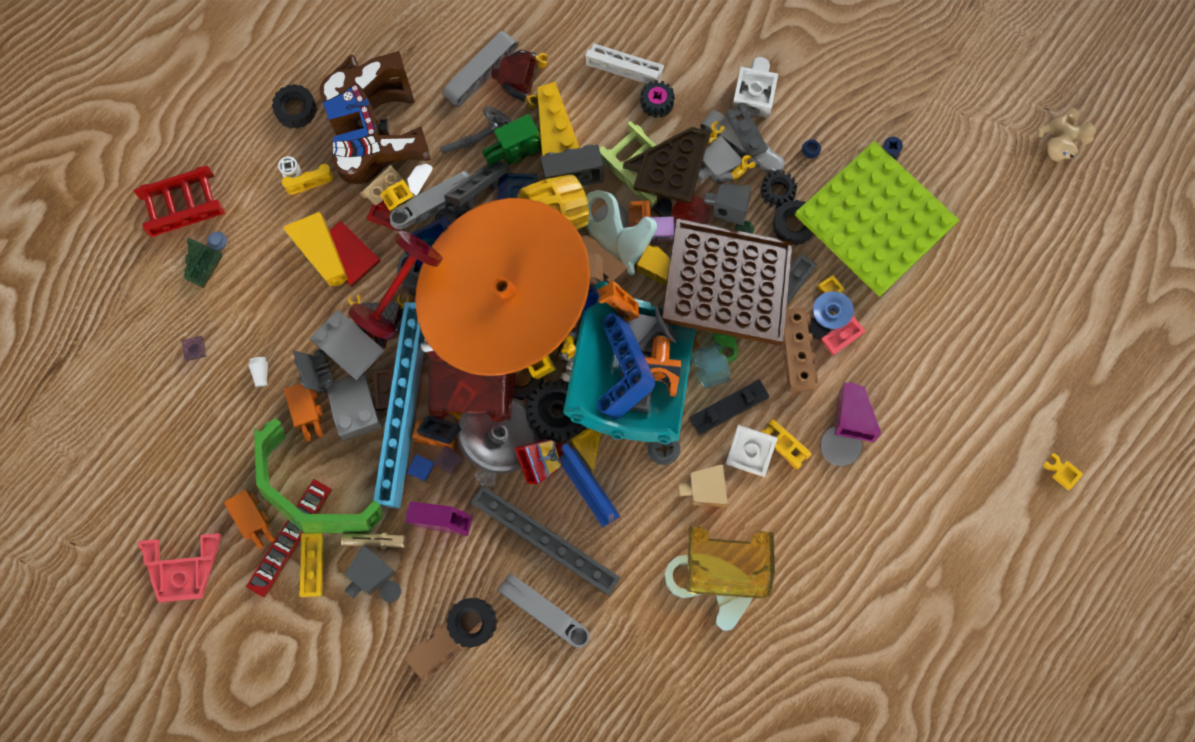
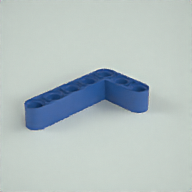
(638, 376)

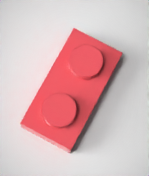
(842, 337)

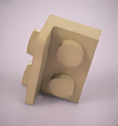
(381, 182)

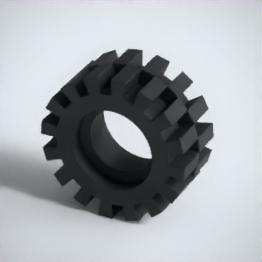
(782, 179)

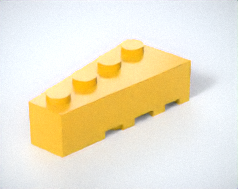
(554, 122)

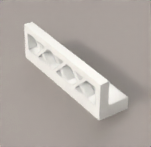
(622, 67)

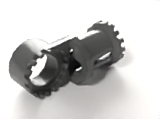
(451, 211)

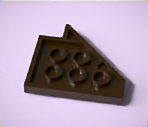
(671, 166)

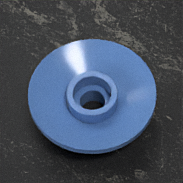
(834, 302)

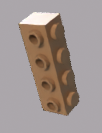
(797, 351)

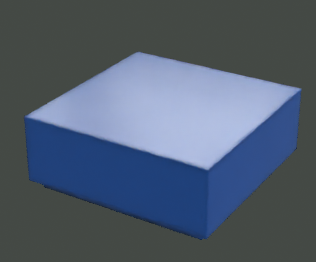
(420, 468)

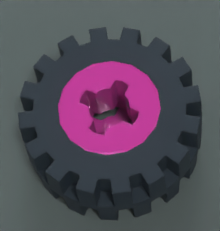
(654, 105)

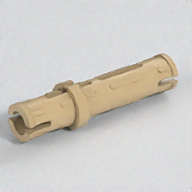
(373, 540)

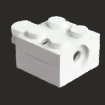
(756, 88)

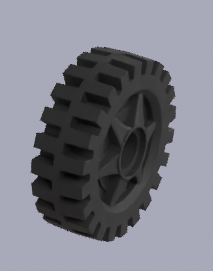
(542, 418)

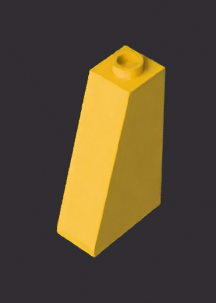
(317, 245)

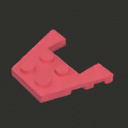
(183, 577)

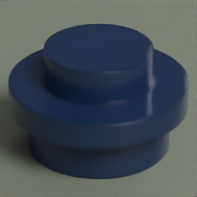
(811, 149)

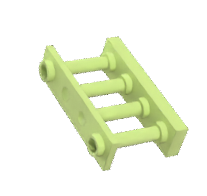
(616, 167)

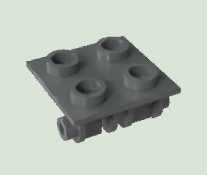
(314, 371)

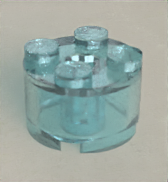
(711, 366)

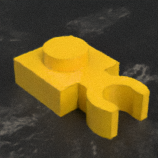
(1065, 473)

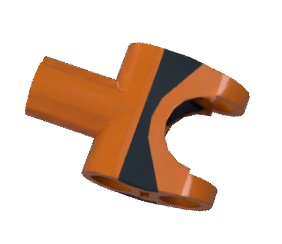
(661, 366)

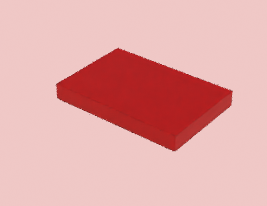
(354, 254)

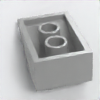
(346, 344)
(353, 408)

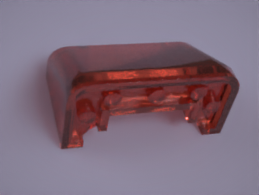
(468, 393)

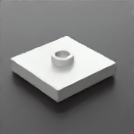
(751, 450)

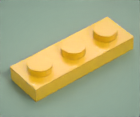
(311, 565)

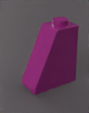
(855, 414)
(438, 518)

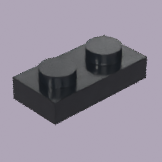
(439, 429)

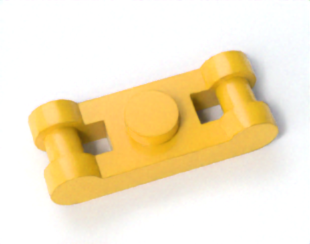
(308, 180)
(786, 444)

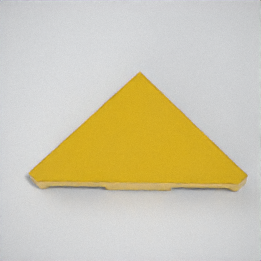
(587, 446)

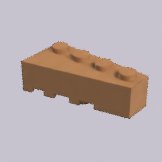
(440, 647)

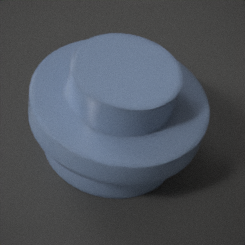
(217, 241)

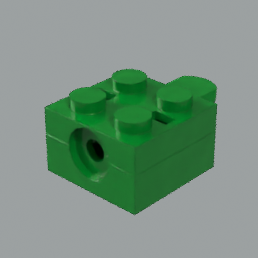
(514, 142)

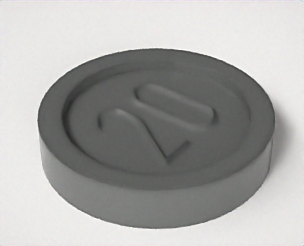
(390, 591)

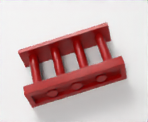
(192, 214)

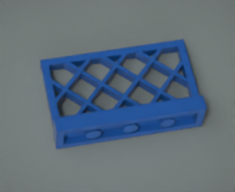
(588, 486)

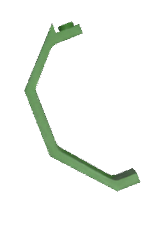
(265, 443)

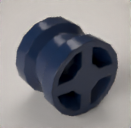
(895, 151)

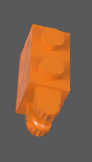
(304, 410)
(249, 516)

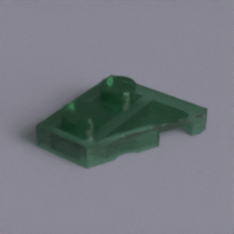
(200, 262)

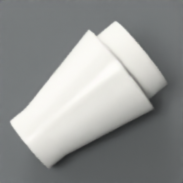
(259, 370)

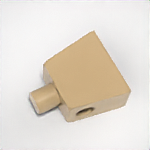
(706, 487)

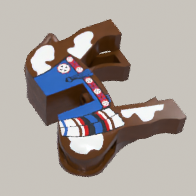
(349, 101)

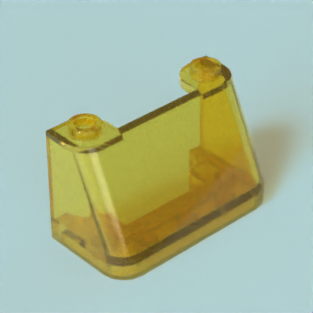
(730, 565)

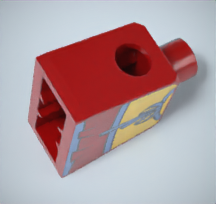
(539, 460)

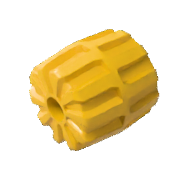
(563, 194)

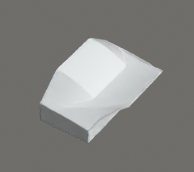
(418, 178)

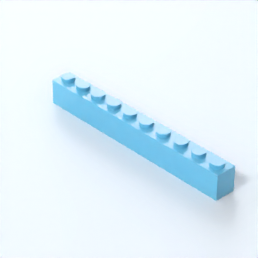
(400, 411)

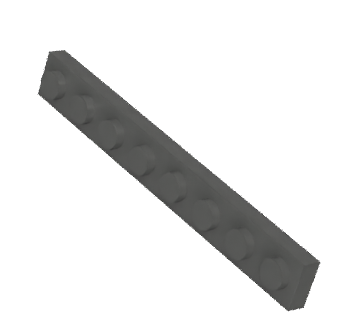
(546, 540)

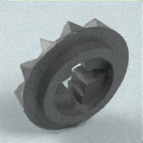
(658, 457)

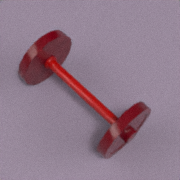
(373, 320)

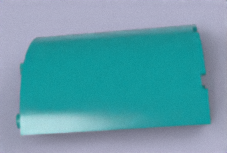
(597, 371)

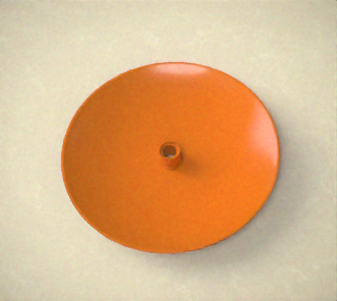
(494, 247)

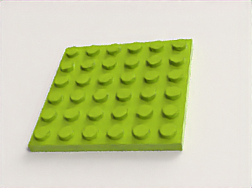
(876, 218)

